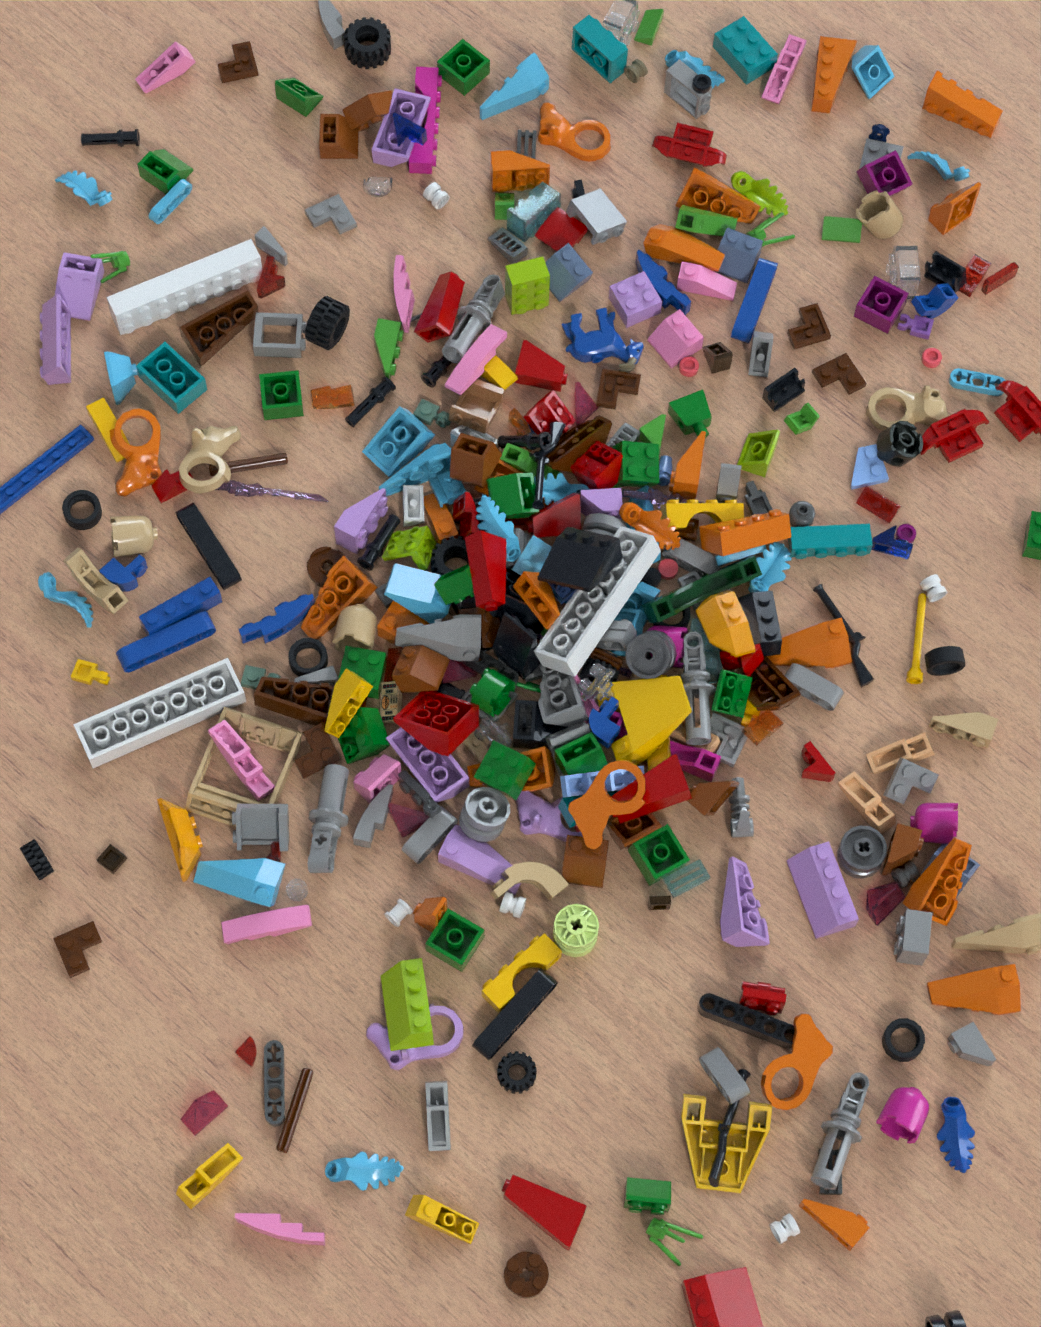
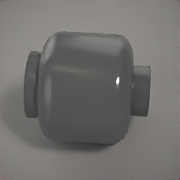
(801, 514)

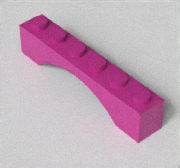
(427, 83)
(692, 759)

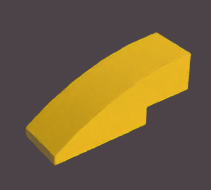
(499, 373)
(104, 422)
(208, 1175)

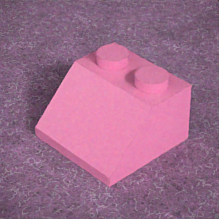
(676, 339)
(379, 775)

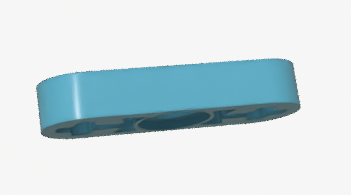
(170, 201)
(990, 390)
(721, 560)

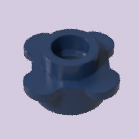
(879, 129)

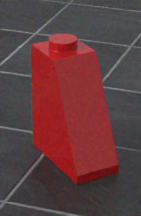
(539, 369)
(556, 517)

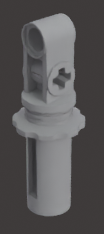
(474, 318)
(697, 685)
(328, 819)
(843, 1127)

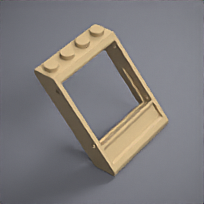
(220, 804)

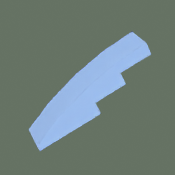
(579, 783)

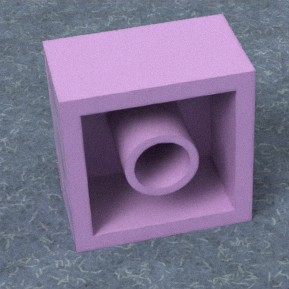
(635, 299)

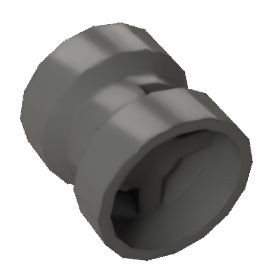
(905, 874)

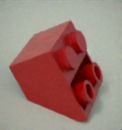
(598, 467)

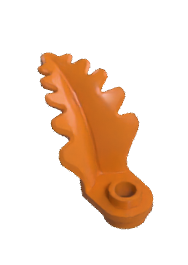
(651, 523)

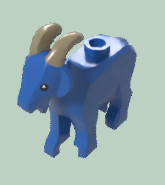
(601, 343)

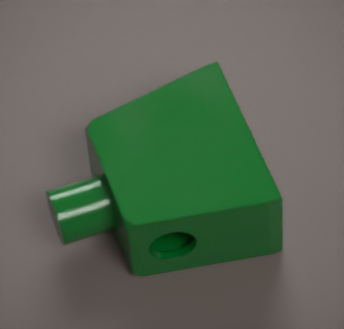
(691, 413)

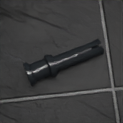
(121, 138)
(437, 369)
(377, 395)
(531, 440)
(374, 549)

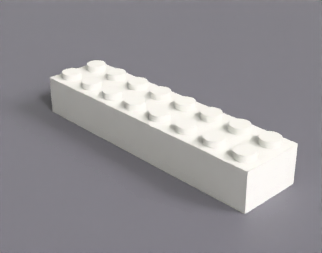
(185, 287)
(591, 613)
(160, 713)

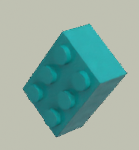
(599, 48)
(745, 50)
(171, 377)

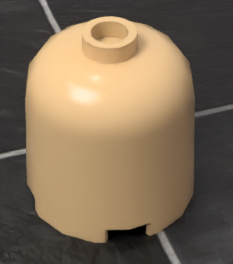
(880, 215)
(132, 535)
(355, 628)

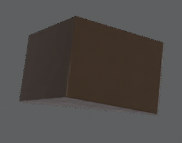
(718, 357)

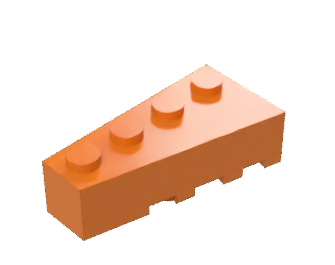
(831, 66)
(961, 106)
(745, 533)

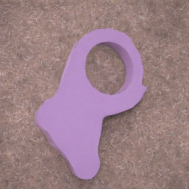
(541, 816)
(400, 1058)

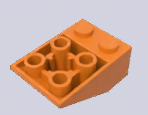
(516, 171)

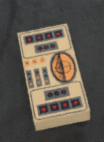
(390, 702)

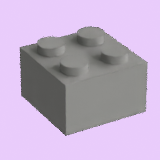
(913, 937)

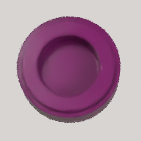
(906, 533)

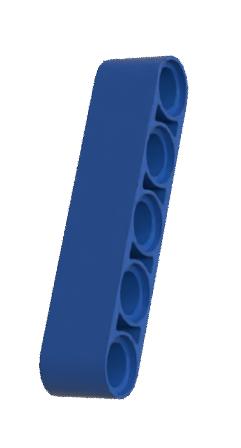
(754, 300)
(165, 642)

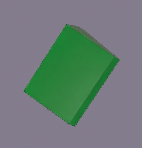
(297, 95)

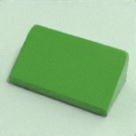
(649, 26)
(841, 229)

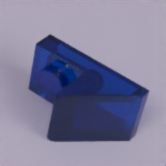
(406, 128)
(887, 544)

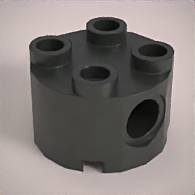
(899, 444)

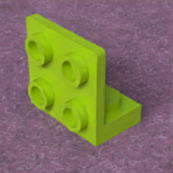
(413, 542)

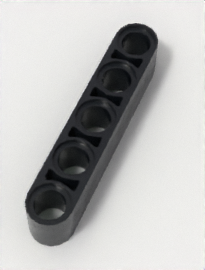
(208, 546)
(514, 1014)
(737, 1022)

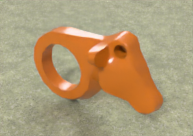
(558, 132)
(142, 461)
(596, 805)
(807, 1055)

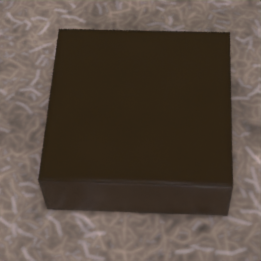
(111, 859)
(659, 902)

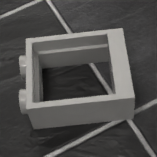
(679, 88)
(278, 349)

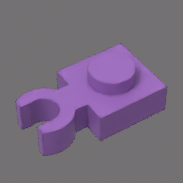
(919, 326)

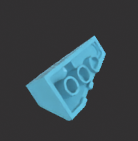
(428, 464)

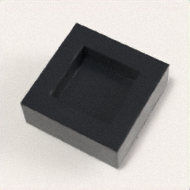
(578, 189)

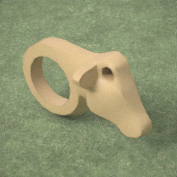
(919, 407)
(208, 447)

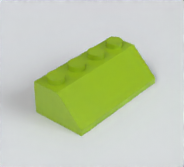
(407, 1006)

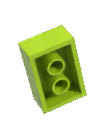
(527, 285)

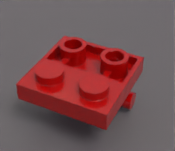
(763, 997)

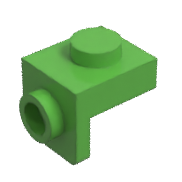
(802, 420)

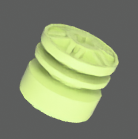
(579, 941)

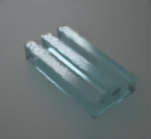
(702, 870)

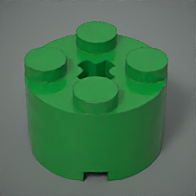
(492, 692)

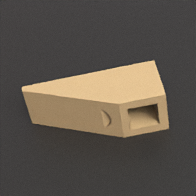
(967, 726)

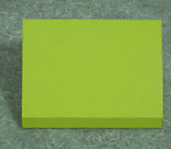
(758, 452)

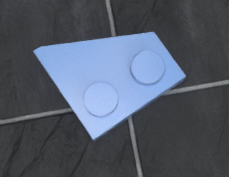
(868, 468)

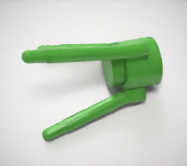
(760, 234)
(118, 260)
(660, 1228)

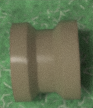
(636, 71)

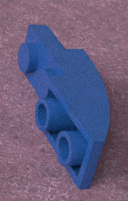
(658, 277)
(286, 618)

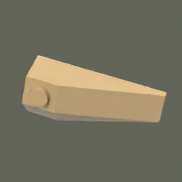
(1016, 938)

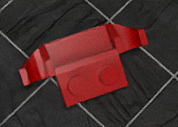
(690, 145)
(1021, 411)
(955, 434)

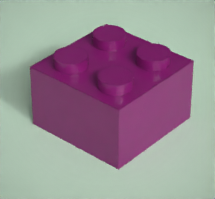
(885, 175)
(881, 304)

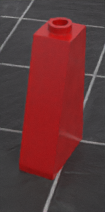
(441, 309)
(487, 568)
(663, 788)
(548, 1210)

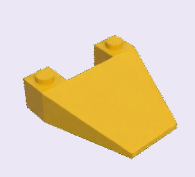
(650, 714)
(742, 1148)

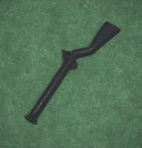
(555, 431)
(862, 672)
(723, 1129)

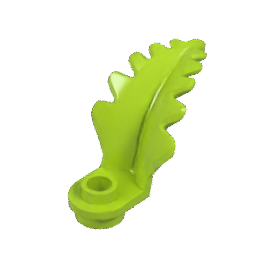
(760, 193)

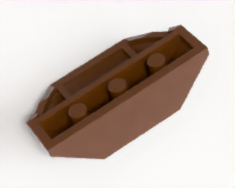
(577, 442)
(771, 688)

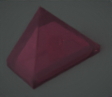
(583, 404)
(458, 671)
(406, 819)
(883, 901)
(203, 1112)

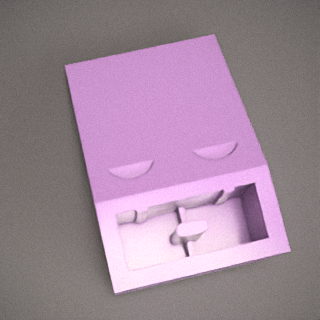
(79, 283)
(360, 520)

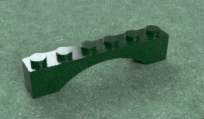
(701, 589)

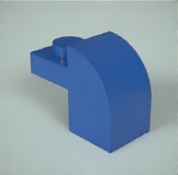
(936, 301)
(124, 576)
(600, 725)

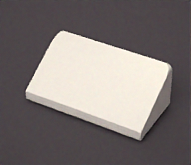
(413, 505)

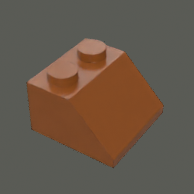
(368, 110)
(419, 669)
(711, 796)
(632, 830)
(903, 846)
(582, 864)

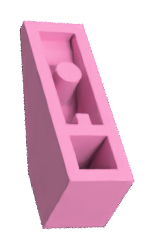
(166, 67)
(703, 281)

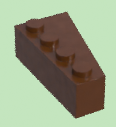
(218, 326)
(295, 699)

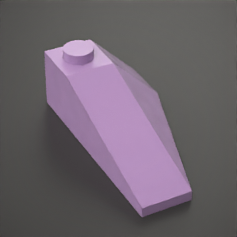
(473, 858)
(740, 916)

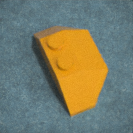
(726, 623)
(181, 836)

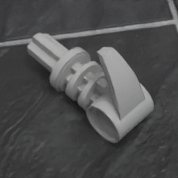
(742, 825)

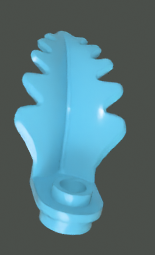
(695, 64)
(941, 166)
(85, 188)
(559, 488)
(496, 525)
(771, 567)
(47, 584)
(363, 1170)

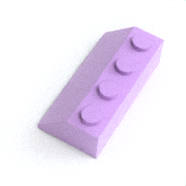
(385, 148)
(55, 341)
(435, 772)
(822, 890)

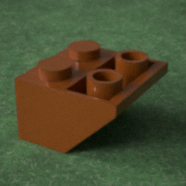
(336, 138)
(473, 460)

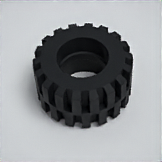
(363, 31)
(327, 323)
(445, 551)

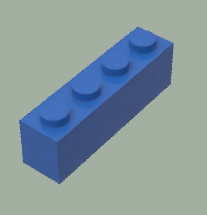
(184, 605)

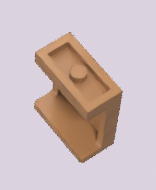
(477, 406)

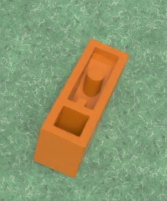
(439, 519)
(538, 597)
(430, 912)
(841, 1224)

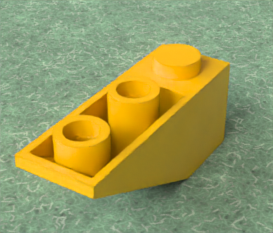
(346, 699)
(441, 1218)

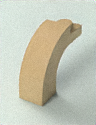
(94, 583)
(535, 873)

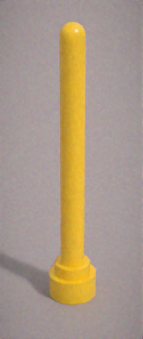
(915, 674)

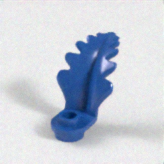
(956, 1135)

